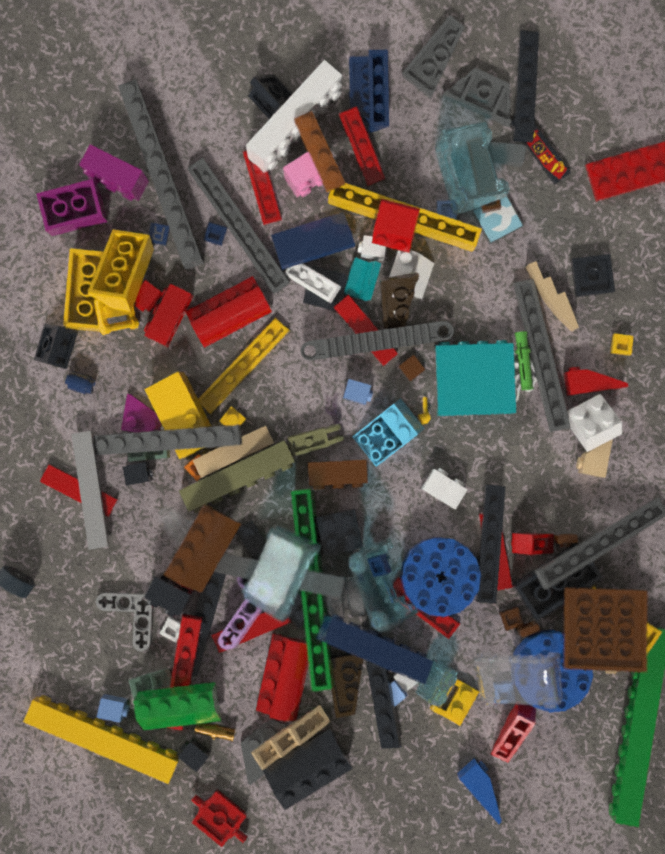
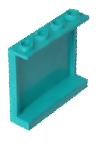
(475, 378)

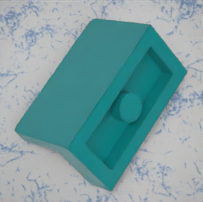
(362, 279)

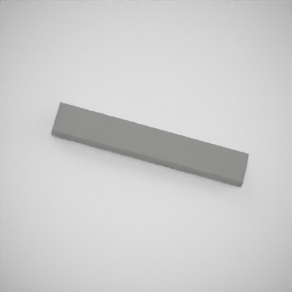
(90, 490)

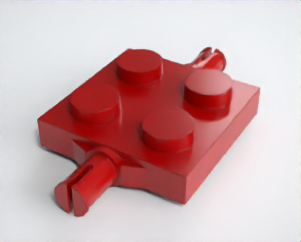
(219, 818)

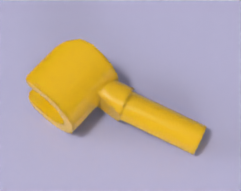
(425, 417)

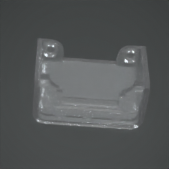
(519, 679)

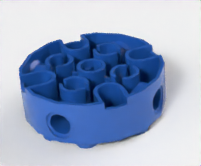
(448, 594)
(574, 682)

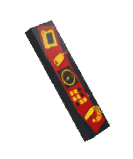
(546, 156)

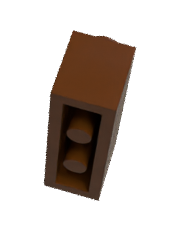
(337, 473)

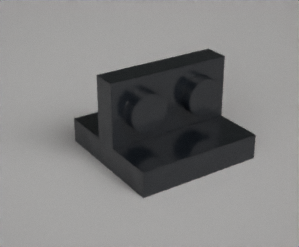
(268, 94)
(55, 345)

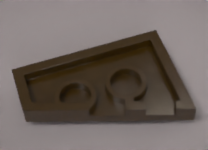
(396, 299)
(347, 676)

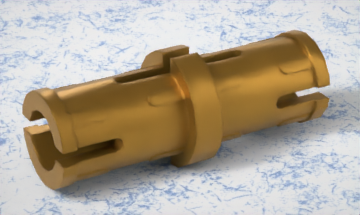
(215, 731)

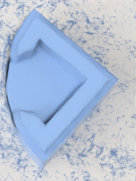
(398, 693)

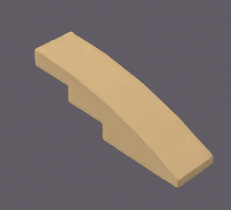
(556, 302)
(227, 455)
(290, 737)

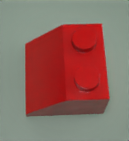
(395, 225)

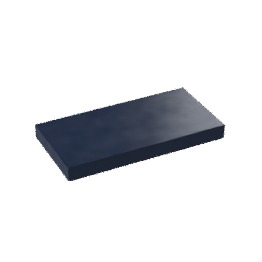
(313, 240)

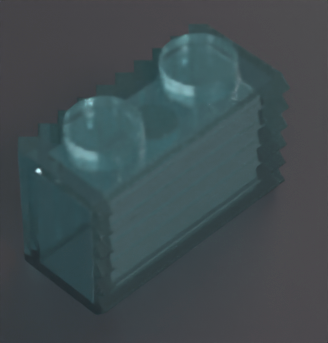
(438, 684)

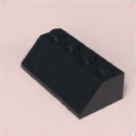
(307, 768)

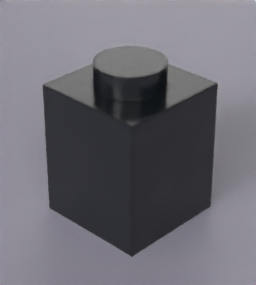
(138, 473)
(194, 754)

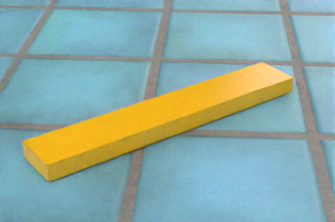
(243, 365)

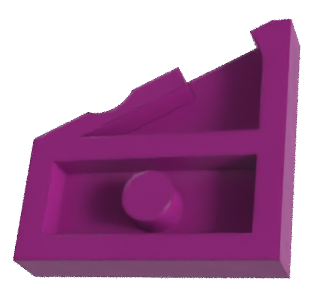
(139, 417)

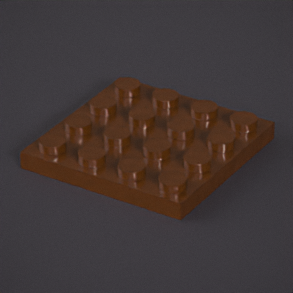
(605, 629)

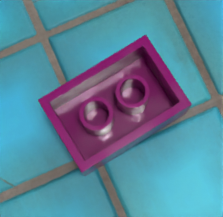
(113, 173)
(71, 207)

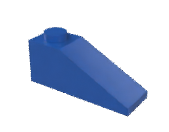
(478, 782)

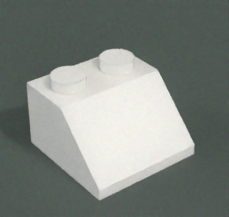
(413, 263)

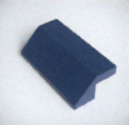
(370, 88)

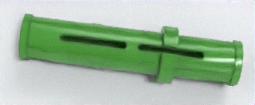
(524, 360)

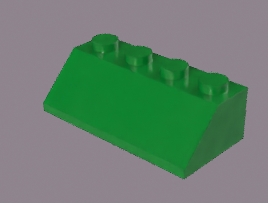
(177, 706)

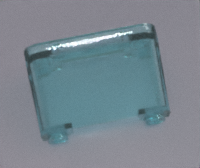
(468, 167)
(280, 572)
(377, 592)

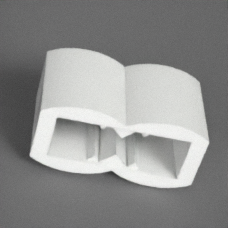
(444, 488)

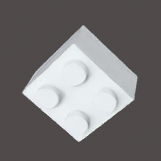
(594, 422)

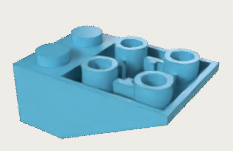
(388, 432)

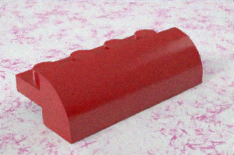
(228, 311)
(283, 678)

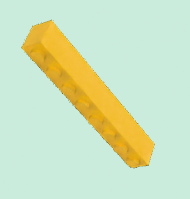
(428, 224)
(102, 739)

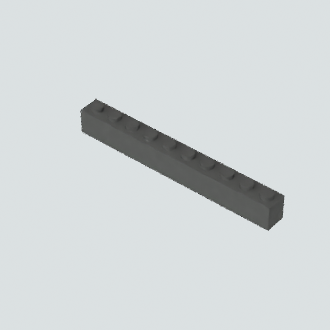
(161, 174)

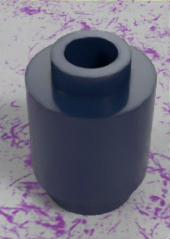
(80, 382)

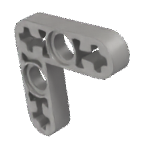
(133, 607)

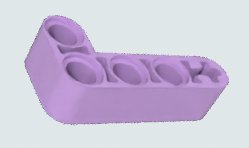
(243, 613)

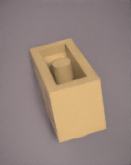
(595, 461)

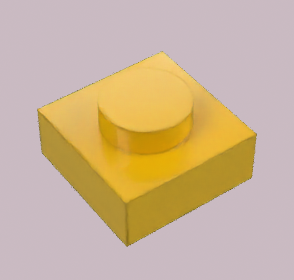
(621, 344)
(232, 417)

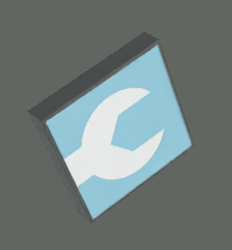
(498, 223)

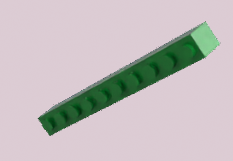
(313, 604)
(638, 738)

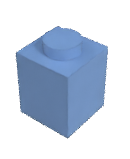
(358, 392)
(113, 708)

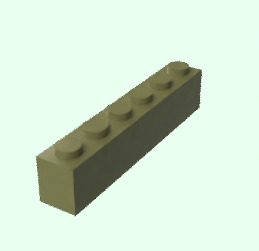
(236, 476)

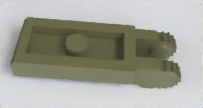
(313, 440)

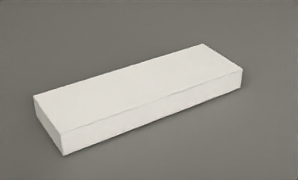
(313, 281)

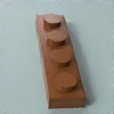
(319, 151)

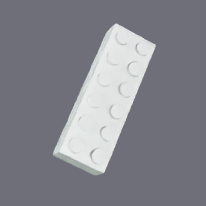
(280, 131)

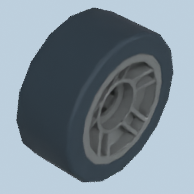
(15, 582)

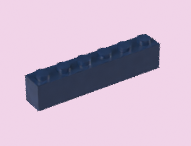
(375, 649)

